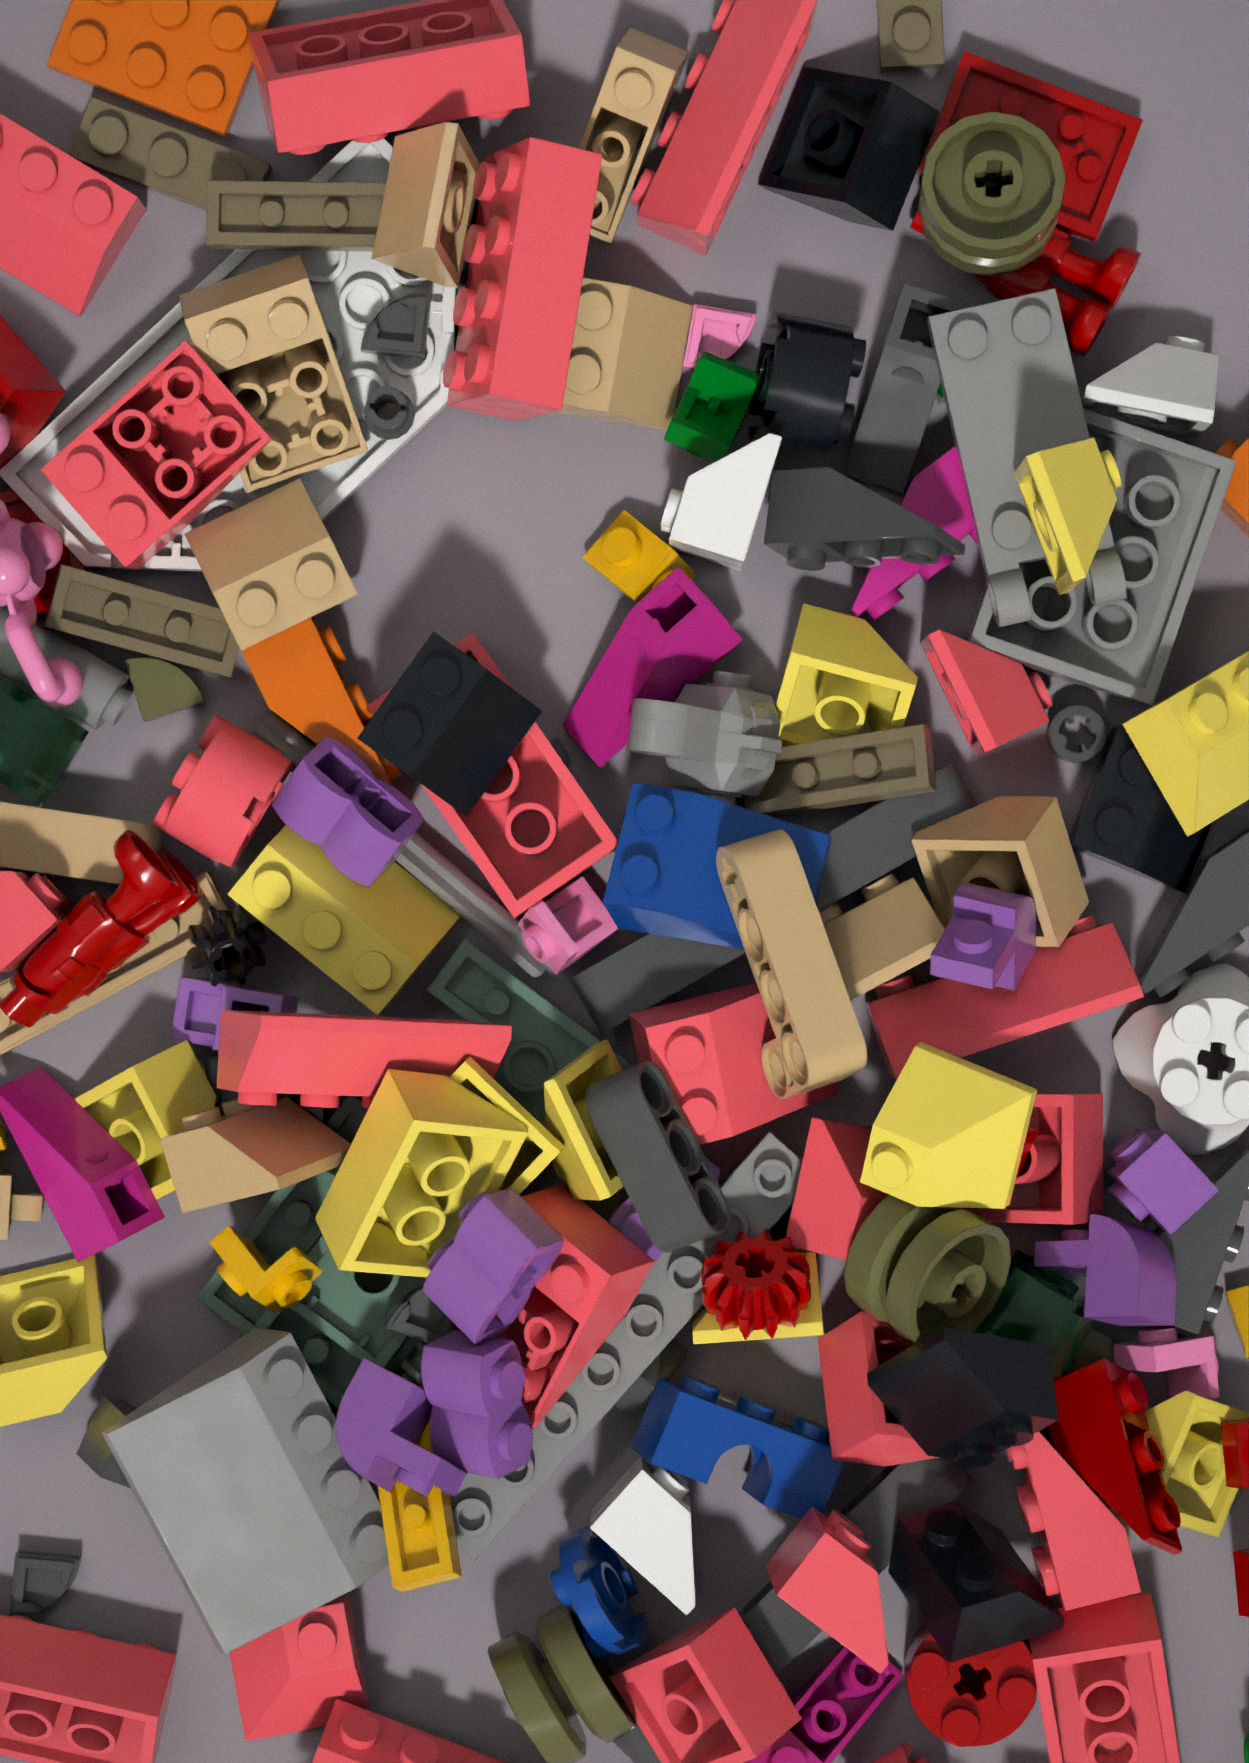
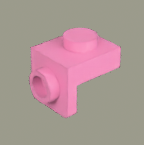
(566, 926)
(1185, 1357)

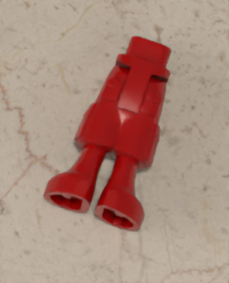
(1100, 278)
(102, 931)

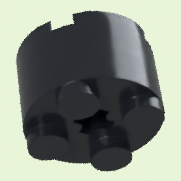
(806, 382)

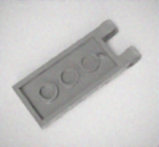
(1008, 397)

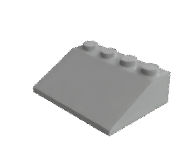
(1161, 536)
(251, 1489)

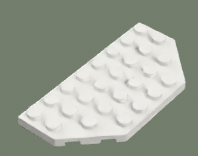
(349, 295)

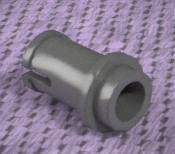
(394, 427)

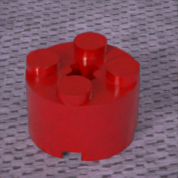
(966, 1713)

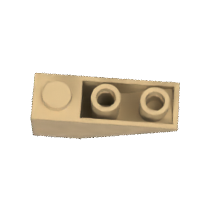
(628, 120)

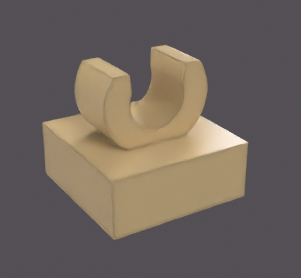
(17, 1205)

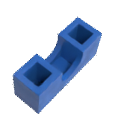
(691, 1428)

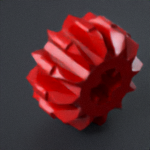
(756, 1284)

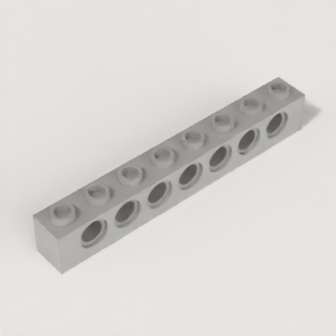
(757, 1196)

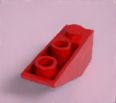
(1111, 1446)

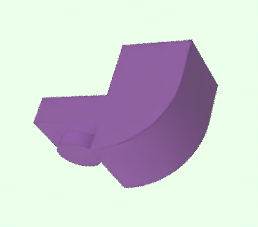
(987, 938)
(200, 1008)
(1125, 1269)
(380, 1429)

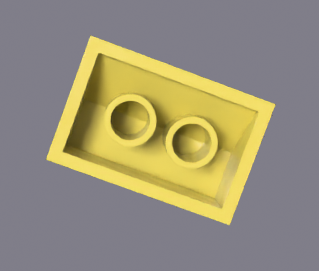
(1199, 745)
(353, 933)
(413, 1171)

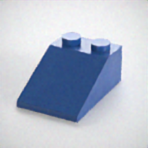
(667, 866)

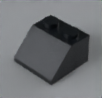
(849, 147)
(450, 724)
(1131, 822)
(968, 1393)
(968, 1582)

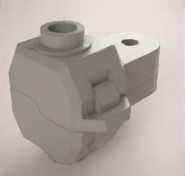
(713, 737)

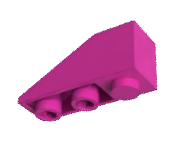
(938, 497)
(656, 652)
(77, 1165)
(831, 1709)

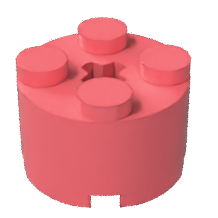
(223, 792)

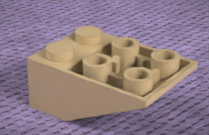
(278, 360)

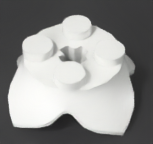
(1160, 1054)

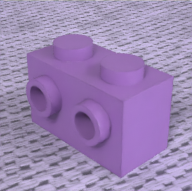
(1157, 1179)

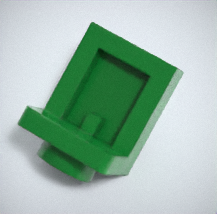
(712, 407)

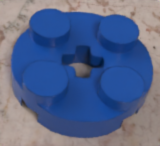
(598, 1588)

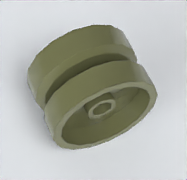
(1000, 157)
(927, 1267)
(552, 1691)

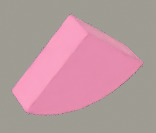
(716, 332)

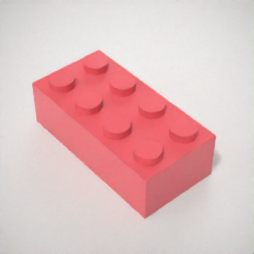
(522, 280)
(533, 820)

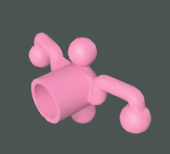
(24, 559)

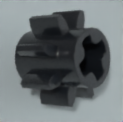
(231, 962)

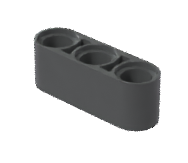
(657, 1157)

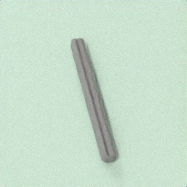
(427, 865)

